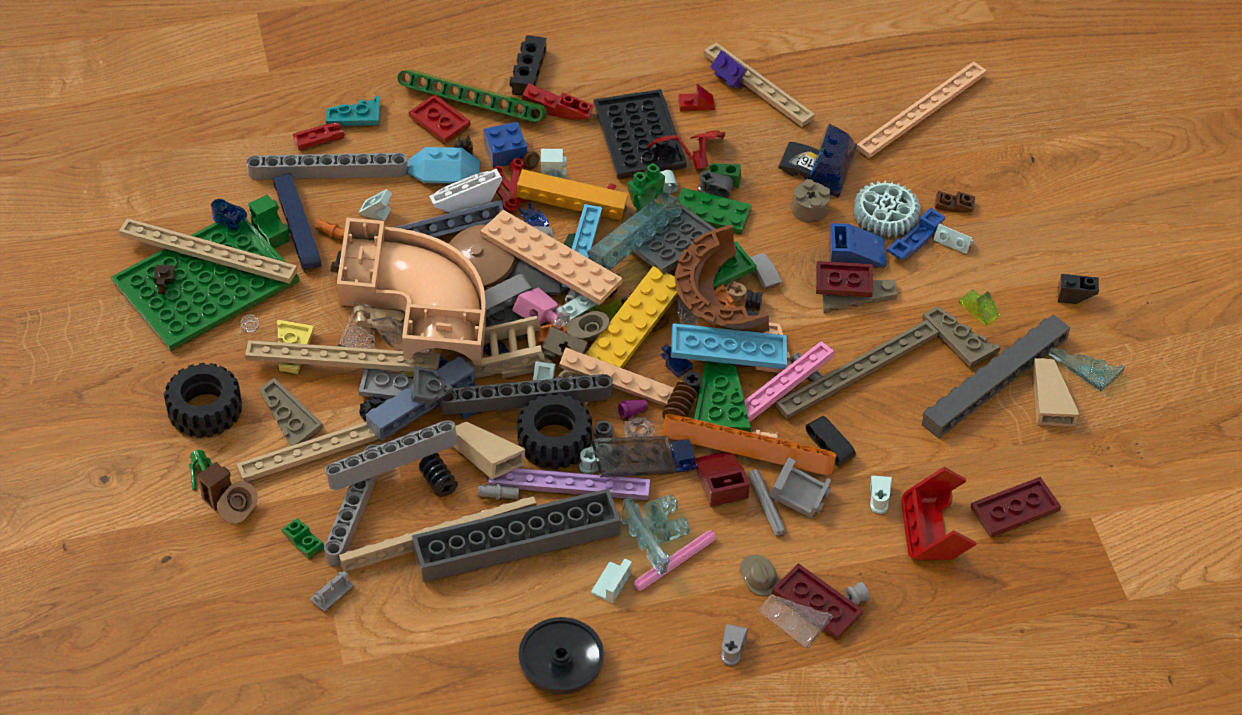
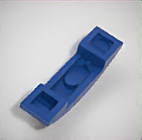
(917, 236)

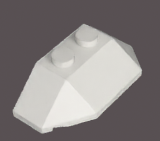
(467, 192)

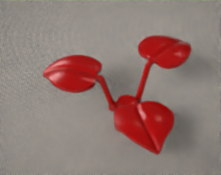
(699, 156)

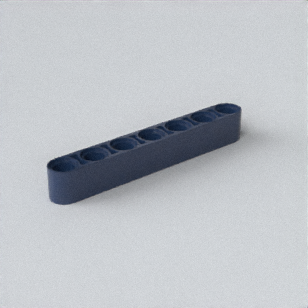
(297, 222)

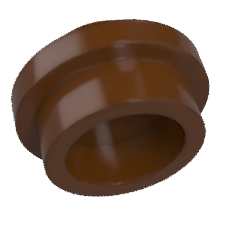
(530, 159)

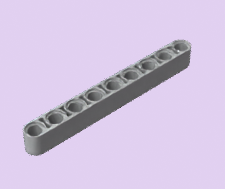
(328, 165)

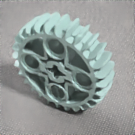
(886, 209)

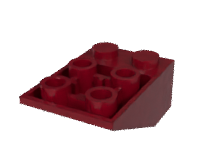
(722, 478)

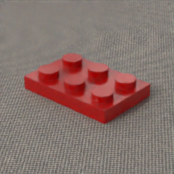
(439, 118)

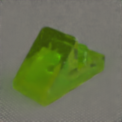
(980, 306)

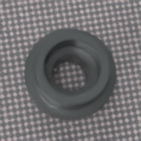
(603, 426)

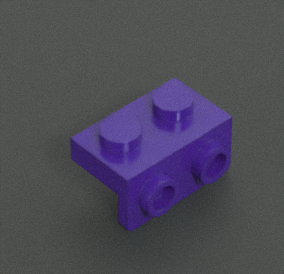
(729, 69)

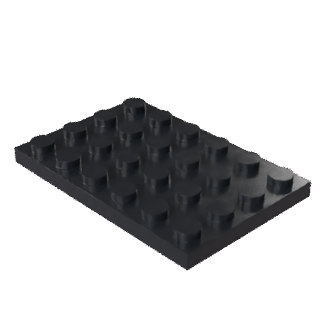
(630, 125)

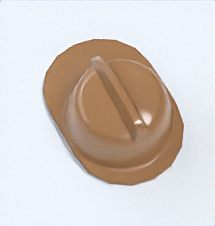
(237, 502)

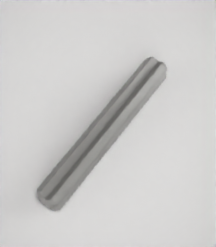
(767, 502)

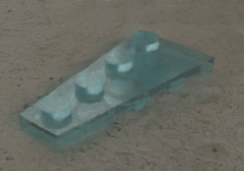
(640, 527)

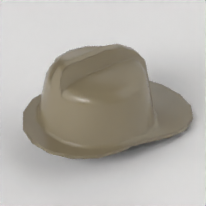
(588, 325)
(759, 574)

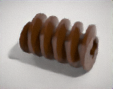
(680, 400)

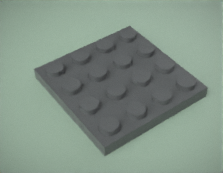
(668, 244)

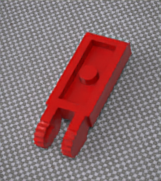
(318, 135)

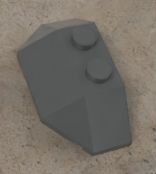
(537, 278)

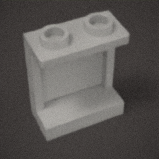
(799, 490)

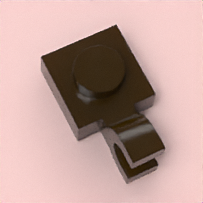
(162, 276)

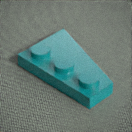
(355, 115)

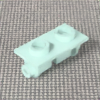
(953, 238)
(578, 306)

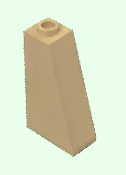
(1052, 398)
(488, 451)

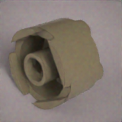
(810, 201)

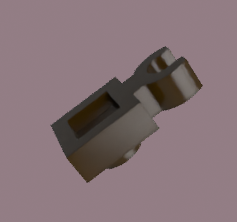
(466, 144)

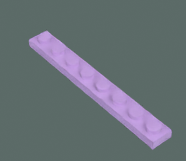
(573, 483)

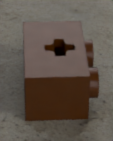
(213, 484)

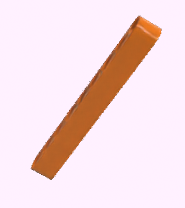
(748, 444)

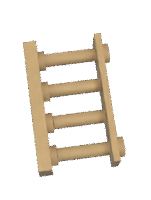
(515, 358)

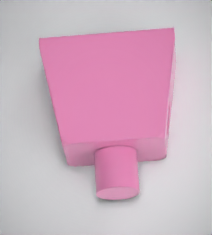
(536, 304)

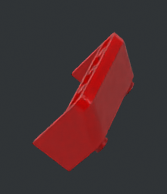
(924, 519)

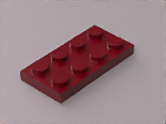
(1015, 507)
(810, 591)

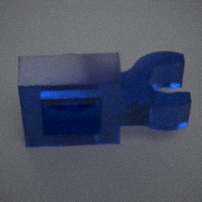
(676, 365)

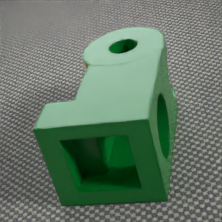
(730, 170)

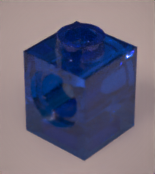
(683, 455)

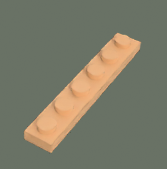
(622, 378)

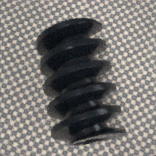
(437, 475)

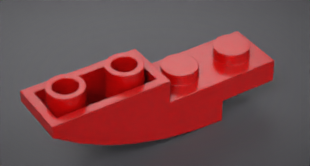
(560, 106)

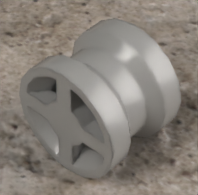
(858, 593)

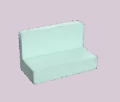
(612, 580)

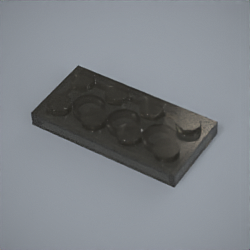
(633, 456)

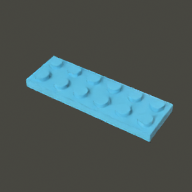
(729, 346)

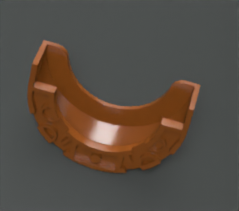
(696, 277)

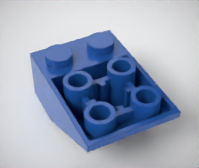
(855, 245)

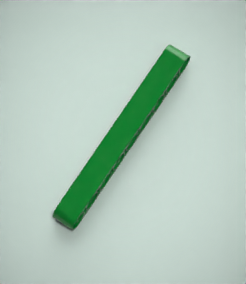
(463, 95)

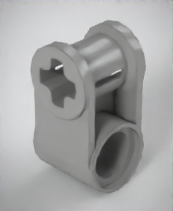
(733, 644)

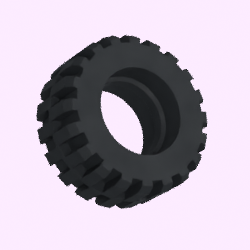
(199, 381)
(554, 411)

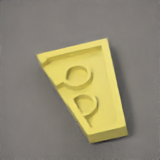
(293, 333)

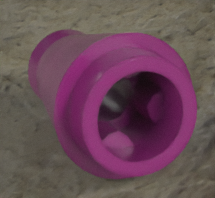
(631, 408)

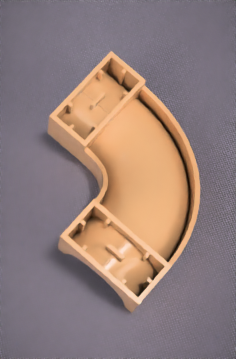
(420, 277)

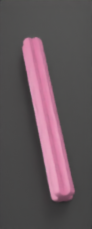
(676, 559)

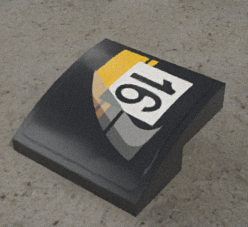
(797, 159)

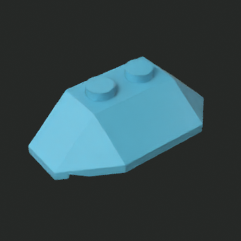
(443, 165)

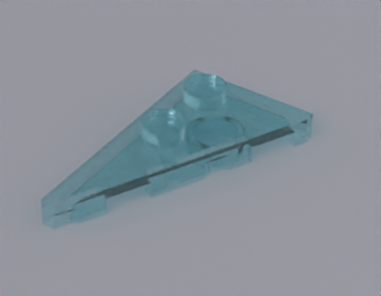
(1091, 370)

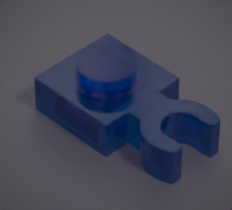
(534, 218)

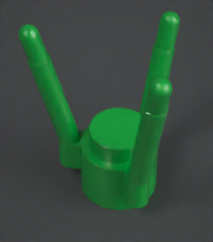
(198, 462)

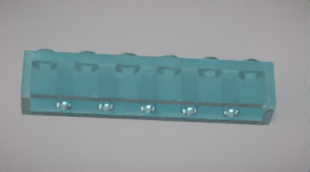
(635, 231)

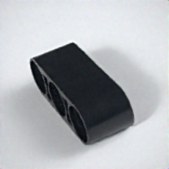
(830, 439)

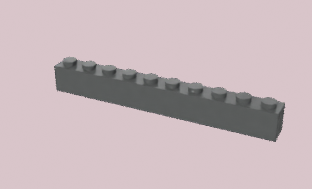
(994, 376)

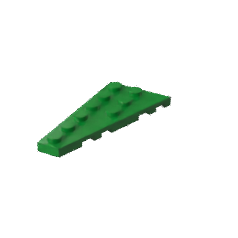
(722, 397)

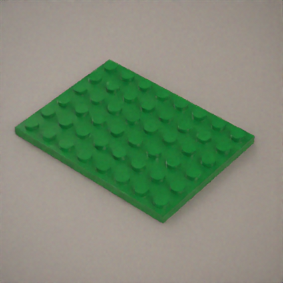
(201, 290)

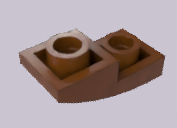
(959, 203)

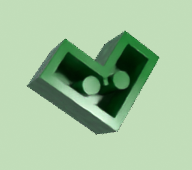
(267, 221)

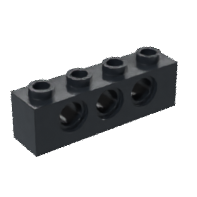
(529, 63)

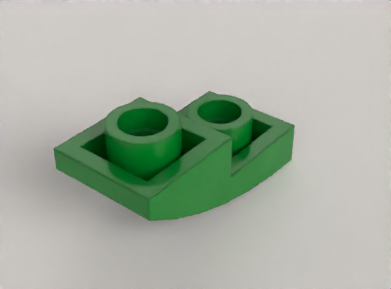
(302, 538)

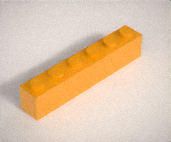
(570, 194)

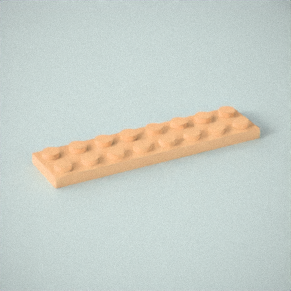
(551, 257)

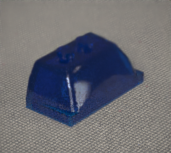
(833, 159)

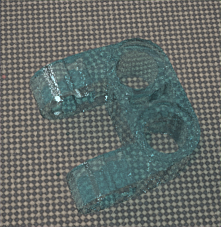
(659, 522)

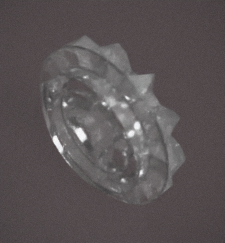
(630, 427)

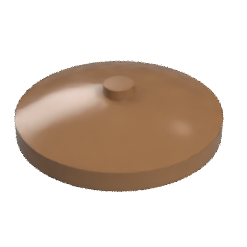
(489, 259)

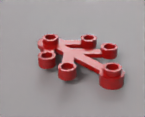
(510, 202)

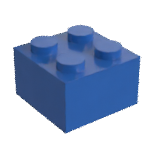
(504, 143)

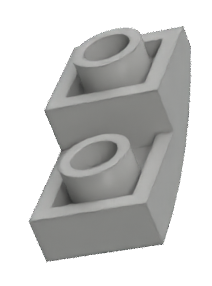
(766, 271)

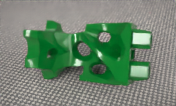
(646, 186)

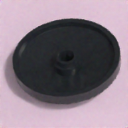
(561, 655)

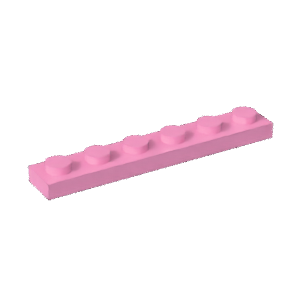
(787, 379)

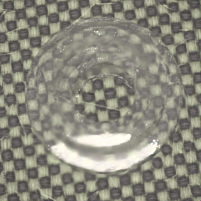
(249, 323)

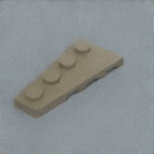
(960, 338)

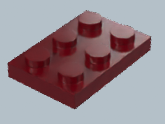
(844, 279)

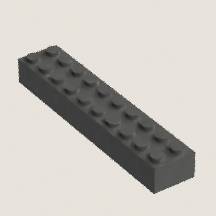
(516, 535)

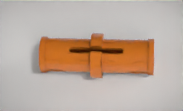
(332, 230)

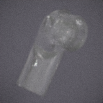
(562, 318)

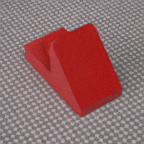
(696, 101)

